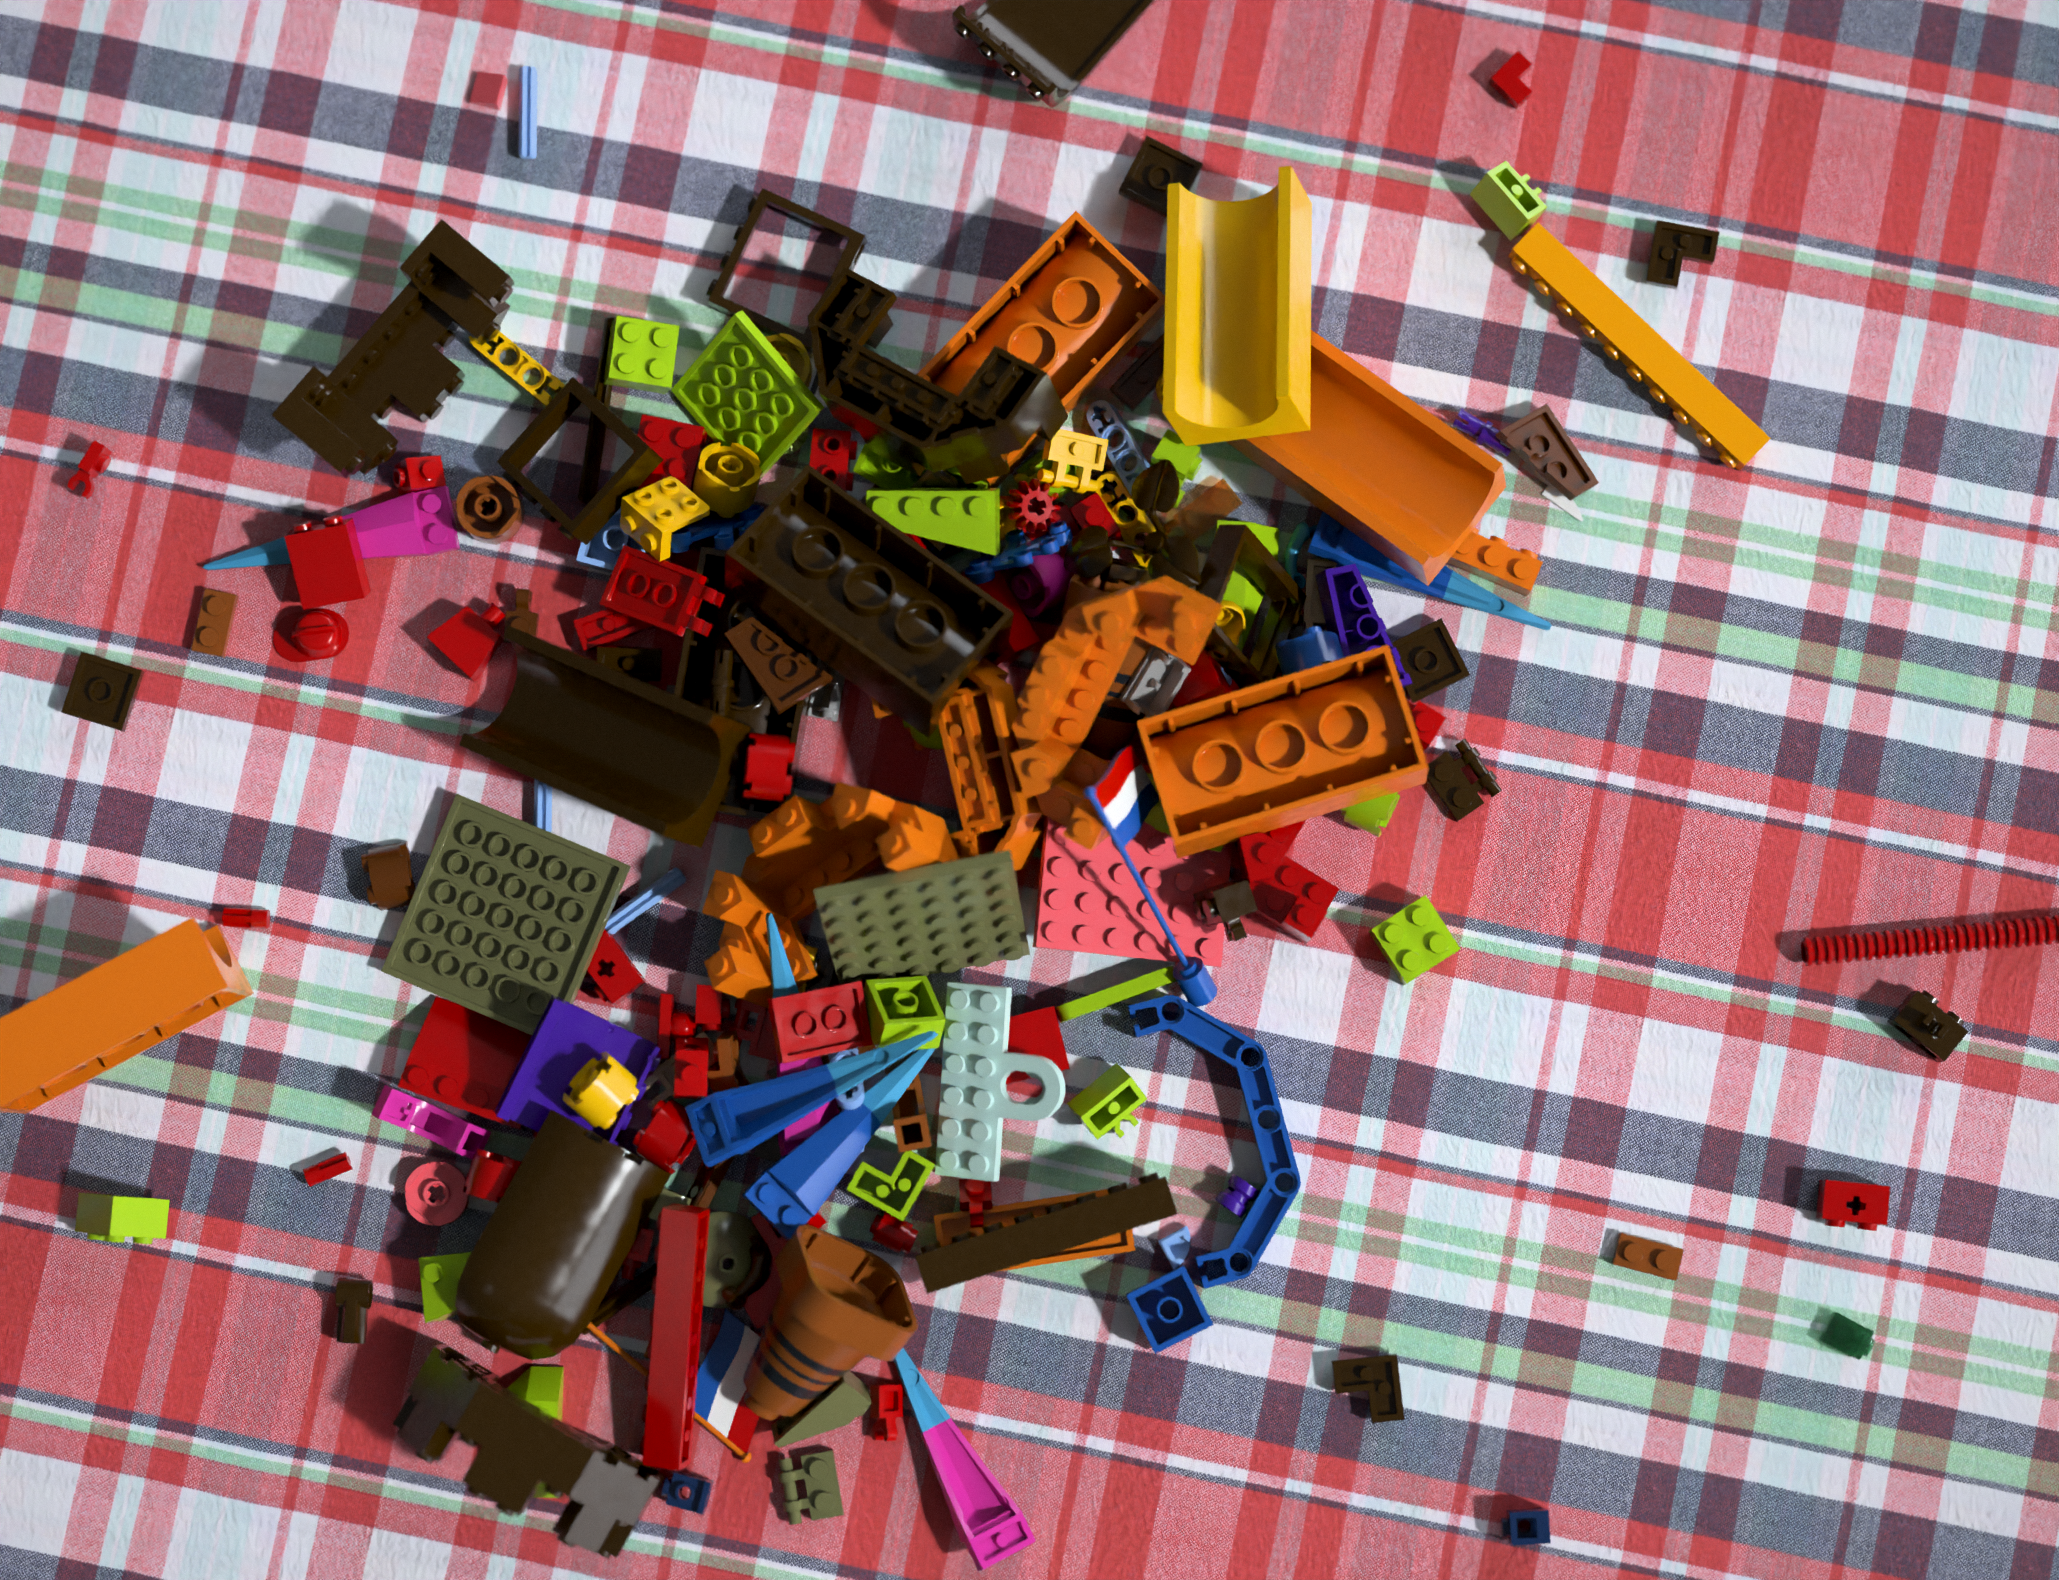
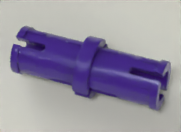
(1481, 431)

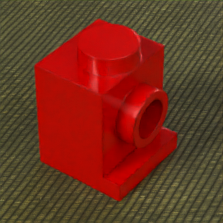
(711, 1008)

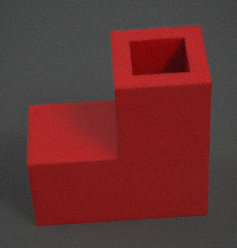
(1508, 83)

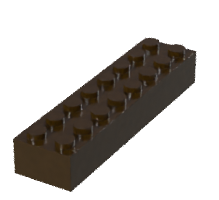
(1047, 1234)

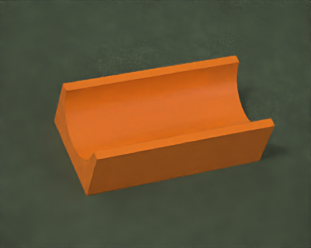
(1065, 312)
(1382, 465)
(1283, 751)
(116, 1013)

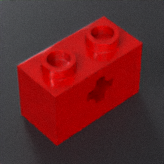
(625, 977)
(1872, 1202)

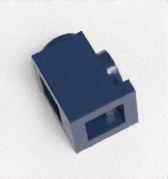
(699, 1488)
(1538, 1527)

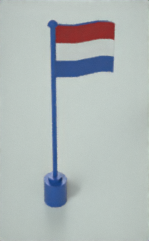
(1123, 803)

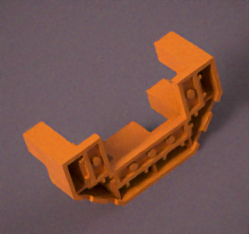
(1074, 681)
(978, 752)
(803, 850)

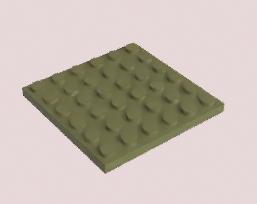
(504, 916)
(924, 919)

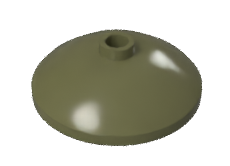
(729, 1238)

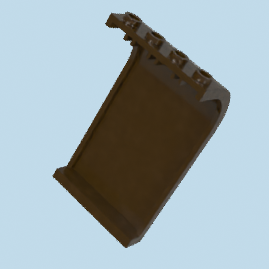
(1049, 42)

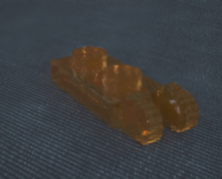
(1205, 511)

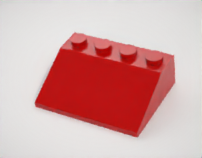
(464, 1059)

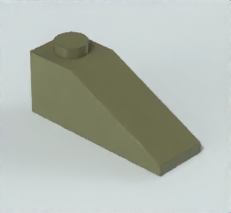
(828, 1411)

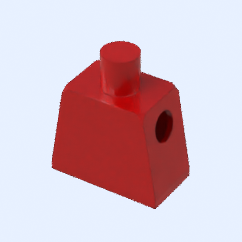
(1092, 512)
(470, 639)
(1201, 683)
(691, 1068)

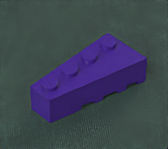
(1352, 616)

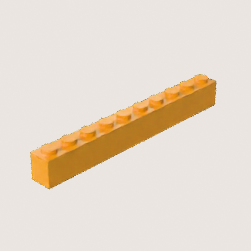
(1638, 347)

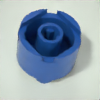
(1308, 651)

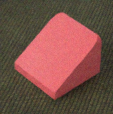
(489, 90)

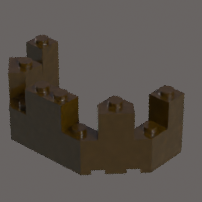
(400, 356)
(911, 417)
(522, 1450)

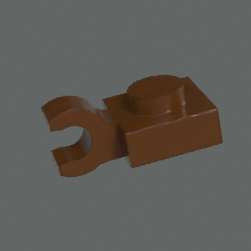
(522, 617)

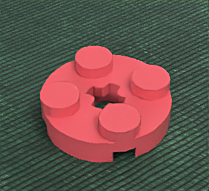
(418, 1193)

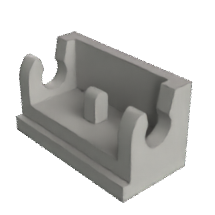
(1155, 683)

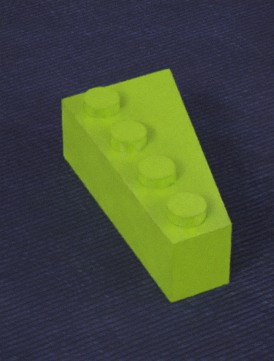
(945, 515)

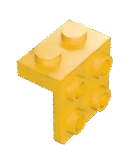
(658, 511)

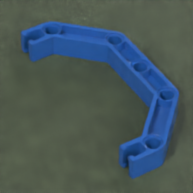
(1272, 1144)

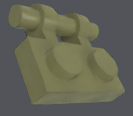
(821, 1487)

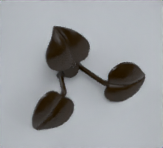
(1174, 556)

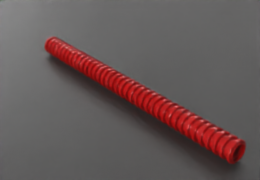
(1930, 940)

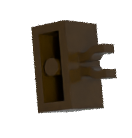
(1225, 905)
(1928, 1025)

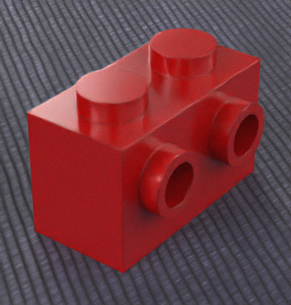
(832, 455)

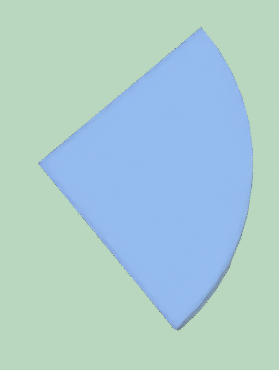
(1176, 1246)

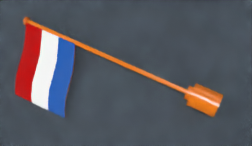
(719, 1384)

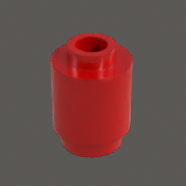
(893, 1233)

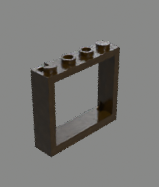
(743, 235)
(609, 498)
(1240, 544)

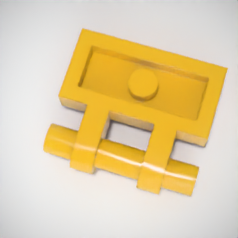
(1076, 450)

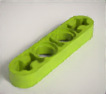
(1115, 994)

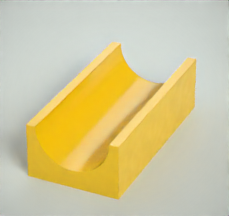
(1238, 314)

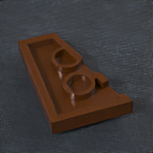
(1549, 451)
(774, 666)

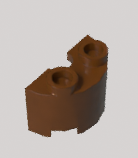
(389, 875)

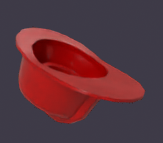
(311, 635)

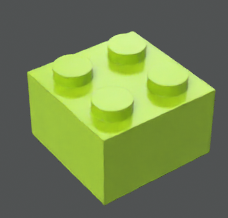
(641, 354)
(1414, 940)
(902, 1010)

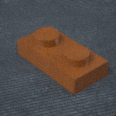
(214, 623)
(1647, 1256)

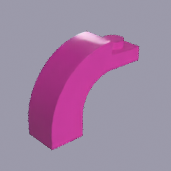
(430, 1122)

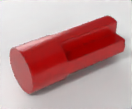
(246, 918)
(327, 1169)

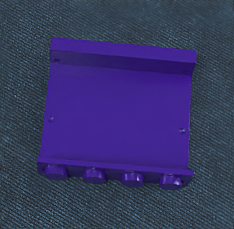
(557, 1051)

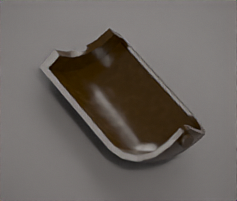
(555, 1240)

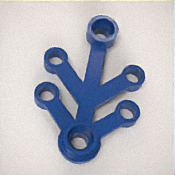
(715, 525)
(1017, 555)

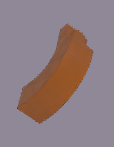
(728, 1072)
(910, 1115)

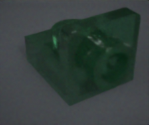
(1847, 1336)

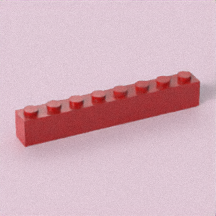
(675, 1336)

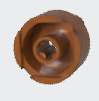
(493, 492)

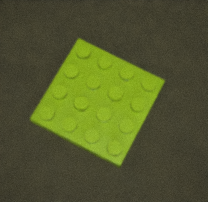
(747, 393)

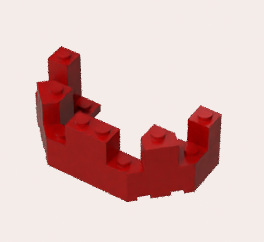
(1283, 888)

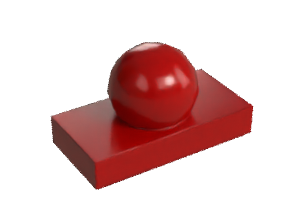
(672, 1025)

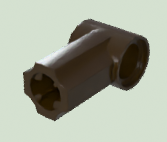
(353, 1300)

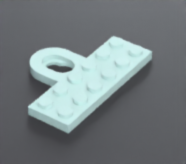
(975, 1082)

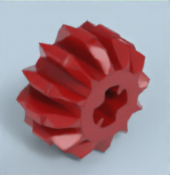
(1044, 499)

